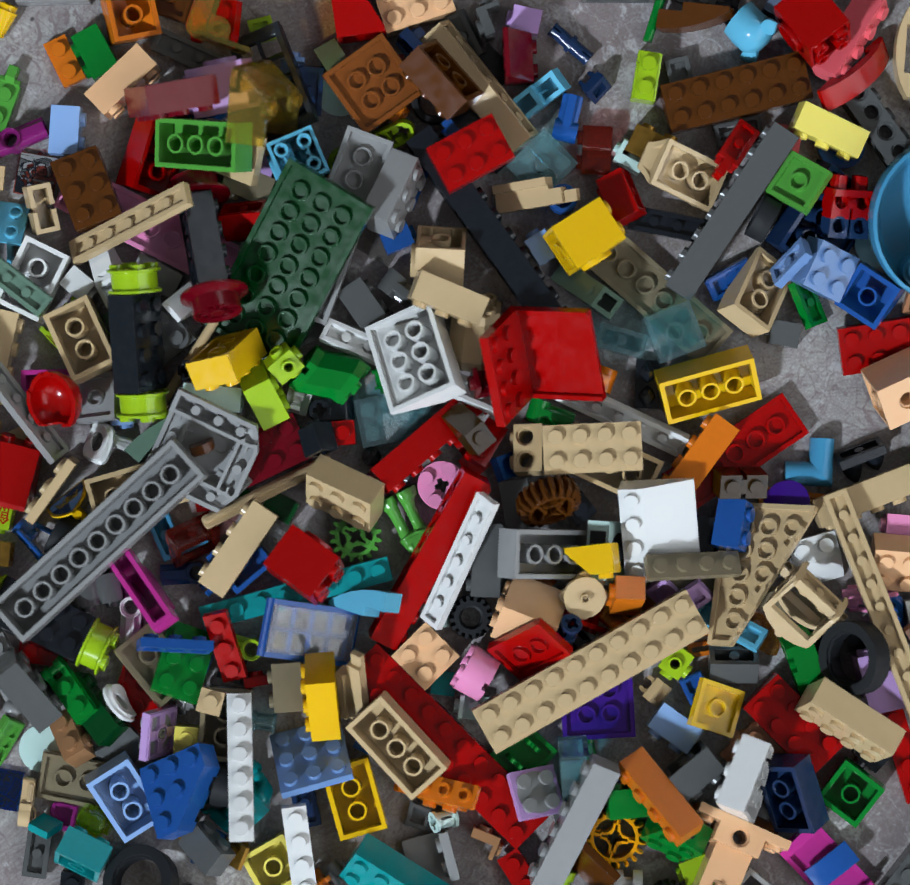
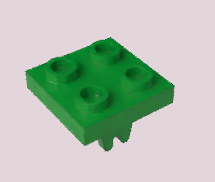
(526, 754)

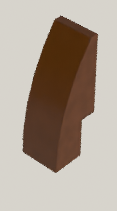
(693, 17)

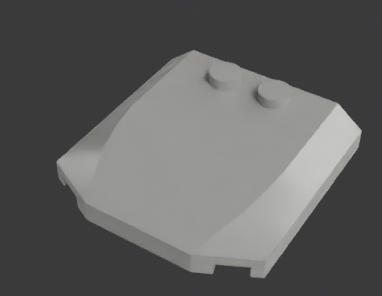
(235, 450)

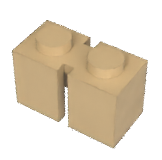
(41, 219)

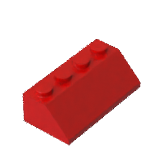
(138, 163)

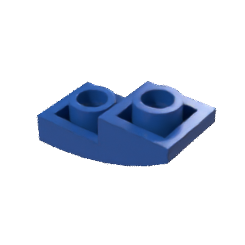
(832, 865)

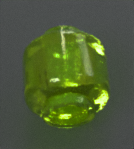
(94, 821)

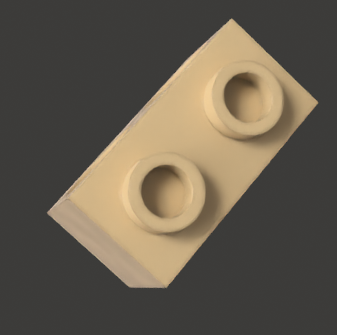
(524, 450)

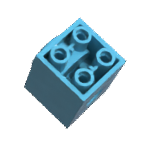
(300, 145)

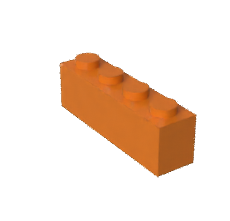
(703, 449)
(659, 797)

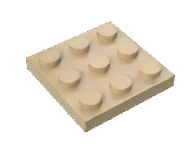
(50, 488)

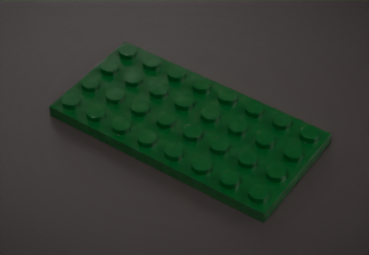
(295, 254)

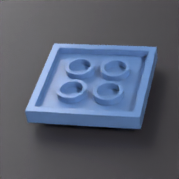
(308, 764)

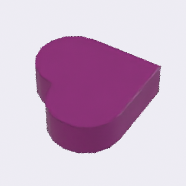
(65, 812)

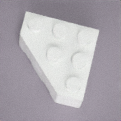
(744, 777)

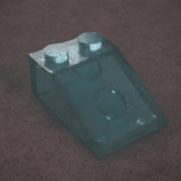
(380, 426)

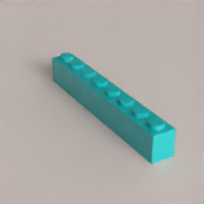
(254, 603)

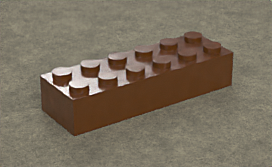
(735, 93)

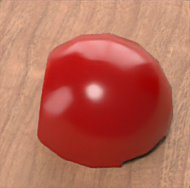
(54, 399)

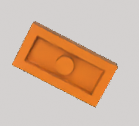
(64, 61)

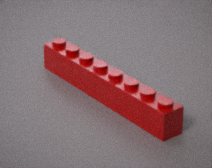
(428, 558)

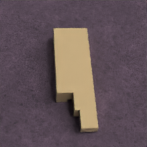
(531, 195)
(352, 686)

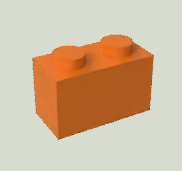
(626, 595)

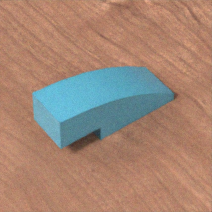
(542, 93)
(368, 602)

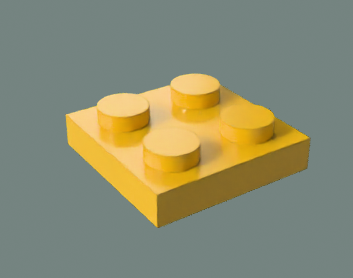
(716, 707)

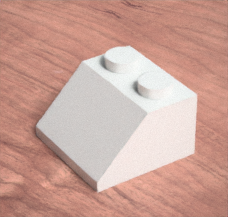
(822, 553)

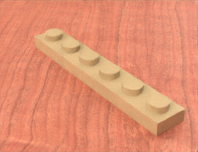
(131, 223)

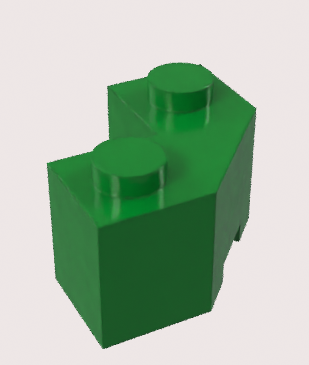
(802, 662)

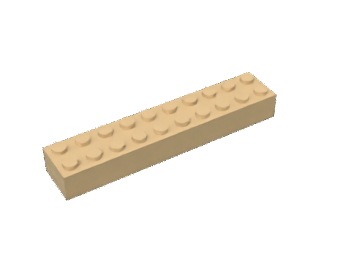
(590, 670)

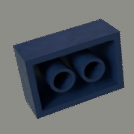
(794, 794)

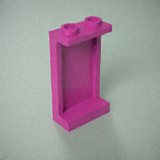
(809, 847)

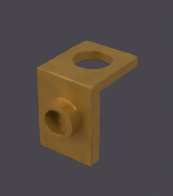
(241, 850)

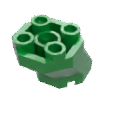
(330, 374)

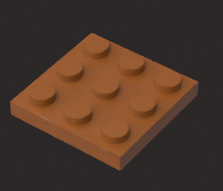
(372, 84)

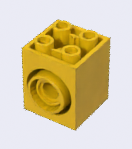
(585, 237)

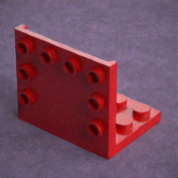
(541, 357)

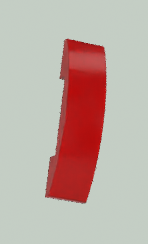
(857, 79)

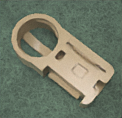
(27, 801)

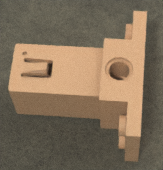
(724, 859)

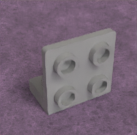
(433, 853)

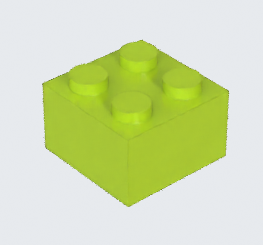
(265, 396)

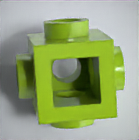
(284, 362)
(681, 670)

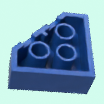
(179, 788)

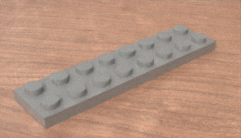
(356, 170)

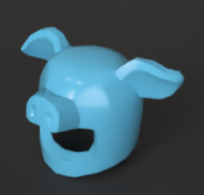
(750, 31)

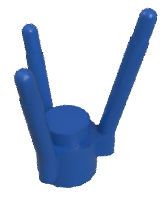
(27, 532)

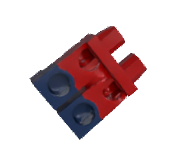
(845, 208)

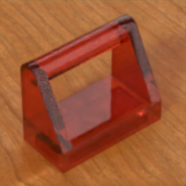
(189, 535)

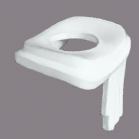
(110, 439)
(118, 702)

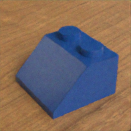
(870, 295)

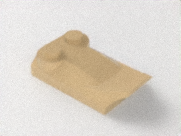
(681, 172)

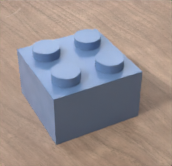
(827, 270)

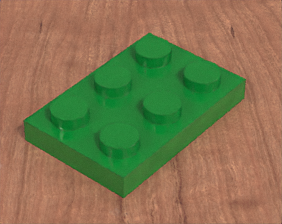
(181, 673)

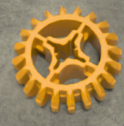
(624, 839)

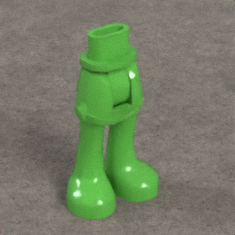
(406, 497)

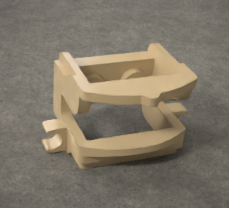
(816, 592)

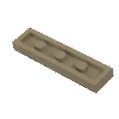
(692, 565)

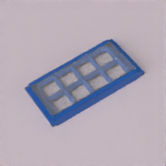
(302, 628)

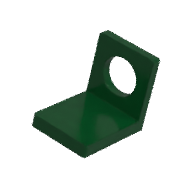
(283, 507)

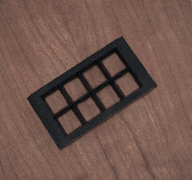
(264, 34)

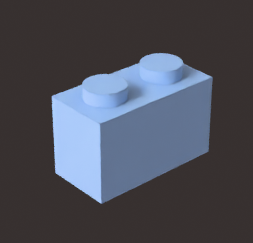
(66, 130)
(673, 726)

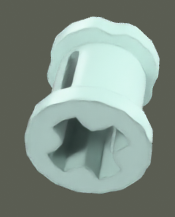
(436, 822)

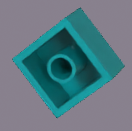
(83, 853)

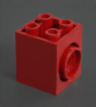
(813, 28)
(305, 564)

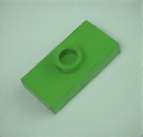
(9, 732)

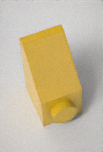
(597, 559)

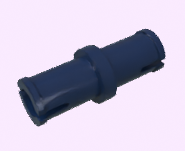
(570, 43)

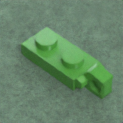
(9, 94)

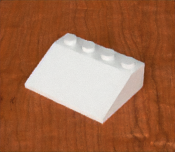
(415, 359)
(657, 519)

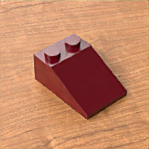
(518, 57)

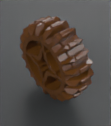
(548, 501)

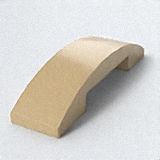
(898, 56)

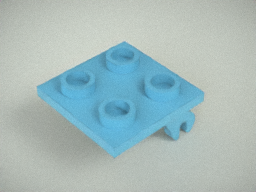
(12, 226)

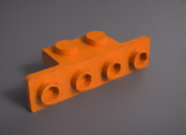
(449, 794)

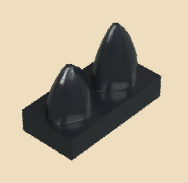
(646, 390)
(851, 459)

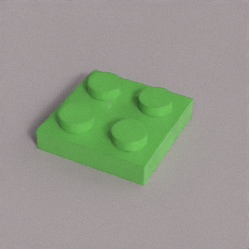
(799, 182)

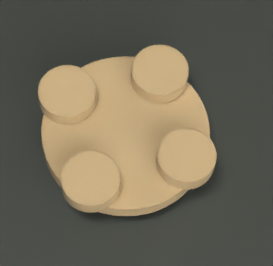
(583, 596)

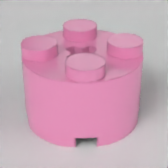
(428, 480)
(475, 672)

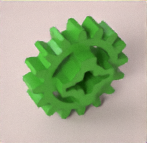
(370, 545)

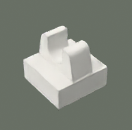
(298, 402)

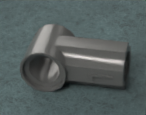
(395, 287)

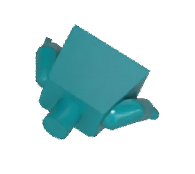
(262, 794)

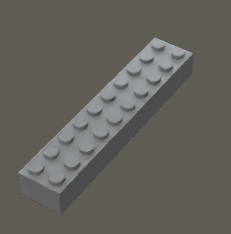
(100, 540)

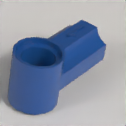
(567, 124)

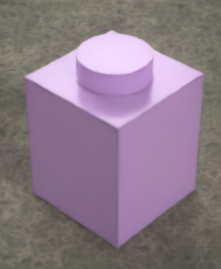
(524, 19)

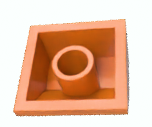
(130, 20)

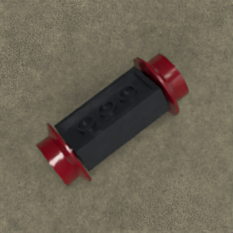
(213, 292)

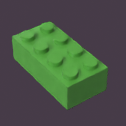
(199, 146)

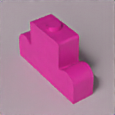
(145, 592)

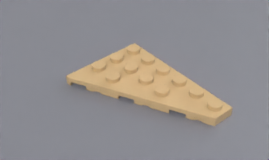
(773, 539)

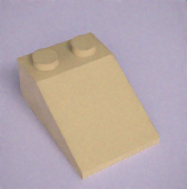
(752, 297)

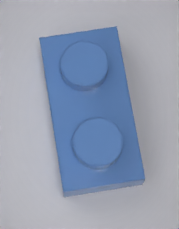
(791, 262)

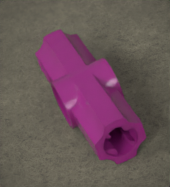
(26, 134)

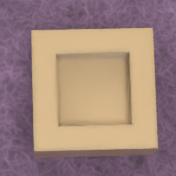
(210, 701)

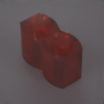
(595, 150)

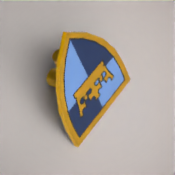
(69, 503)

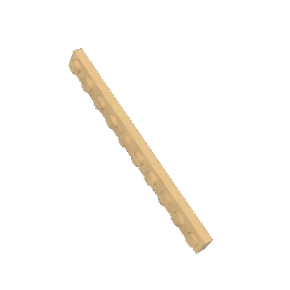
(871, 586)

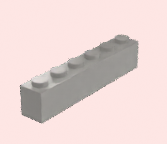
(574, 821)

